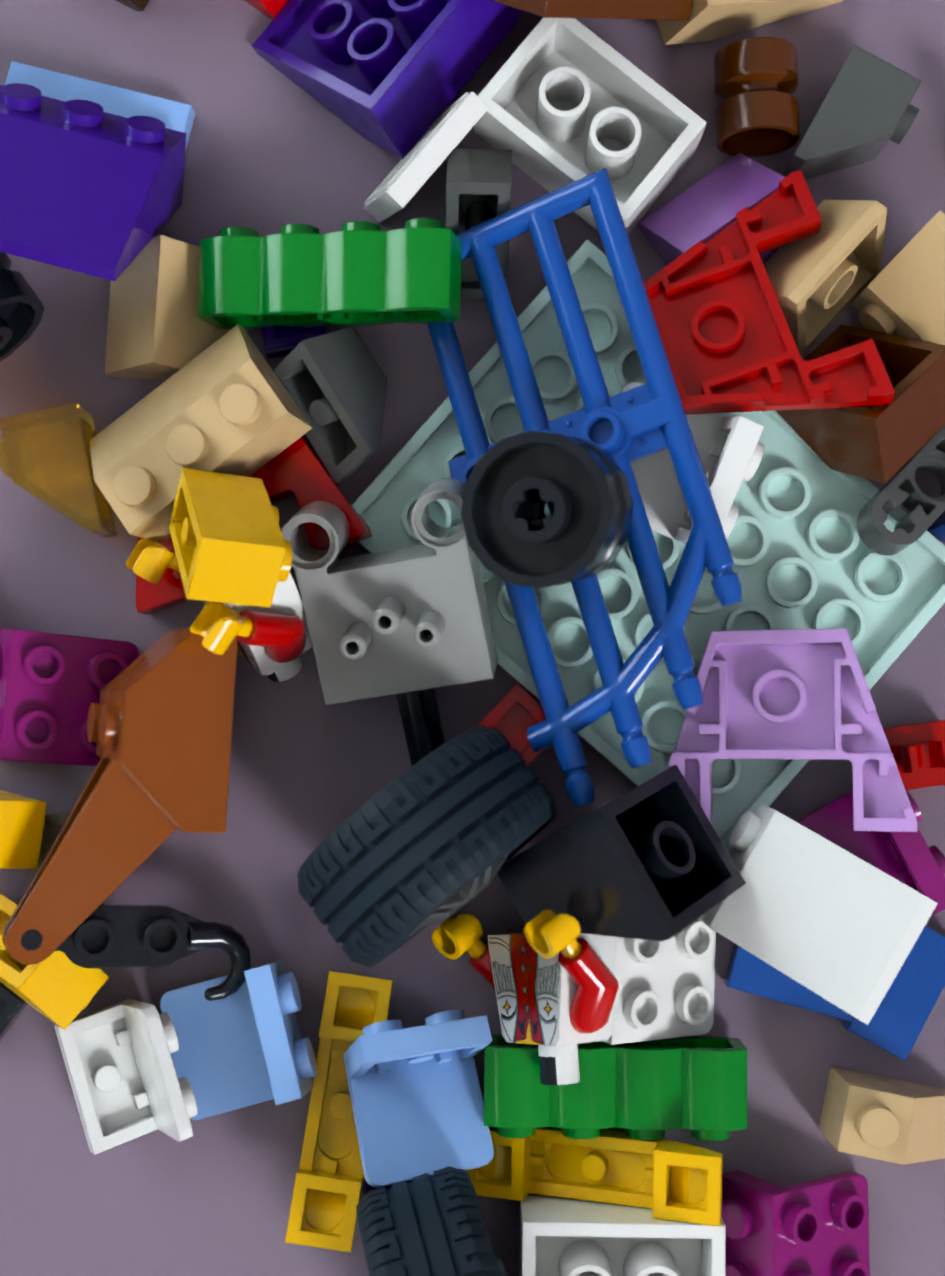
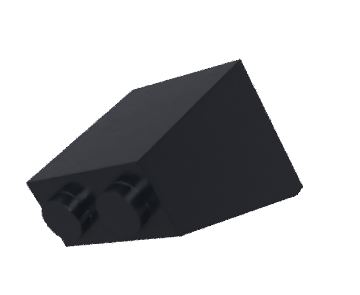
(630, 866)

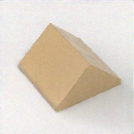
(828, 269)
(156, 313)

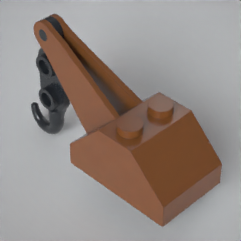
(160, 770)

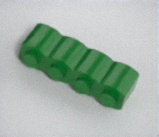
(331, 277)
(628, 1086)

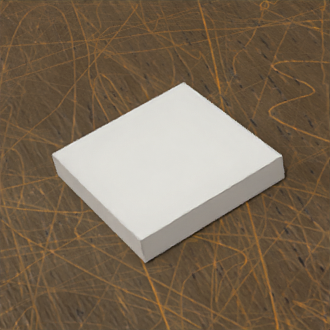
(425, 157)

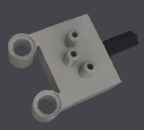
(395, 615)

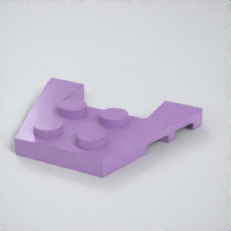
(792, 700)

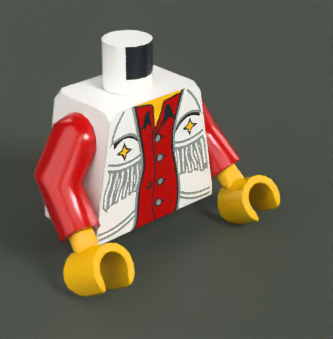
(266, 636)
(547, 982)

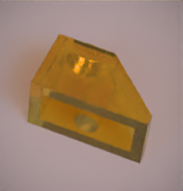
(52, 460)

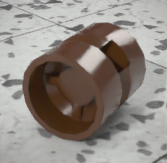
(758, 104)

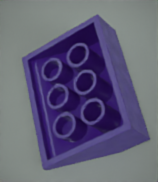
(385, 62)
(83, 181)

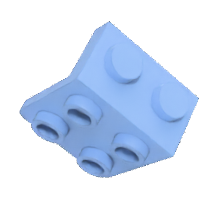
(242, 1045)
(419, 1097)

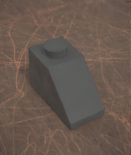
(857, 116)
(476, 192)
(340, 396)

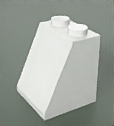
(818, 912)

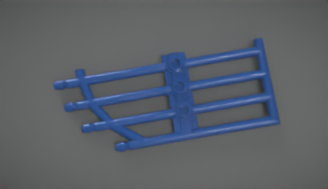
(626, 428)

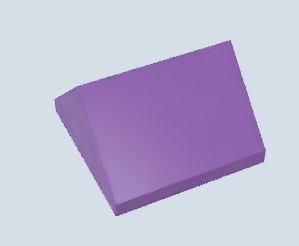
(709, 207)

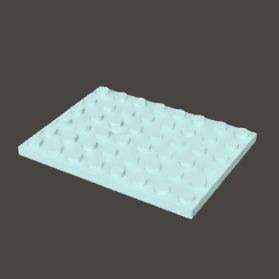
(789, 546)

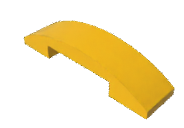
(330, 1161)
(659, 1174)

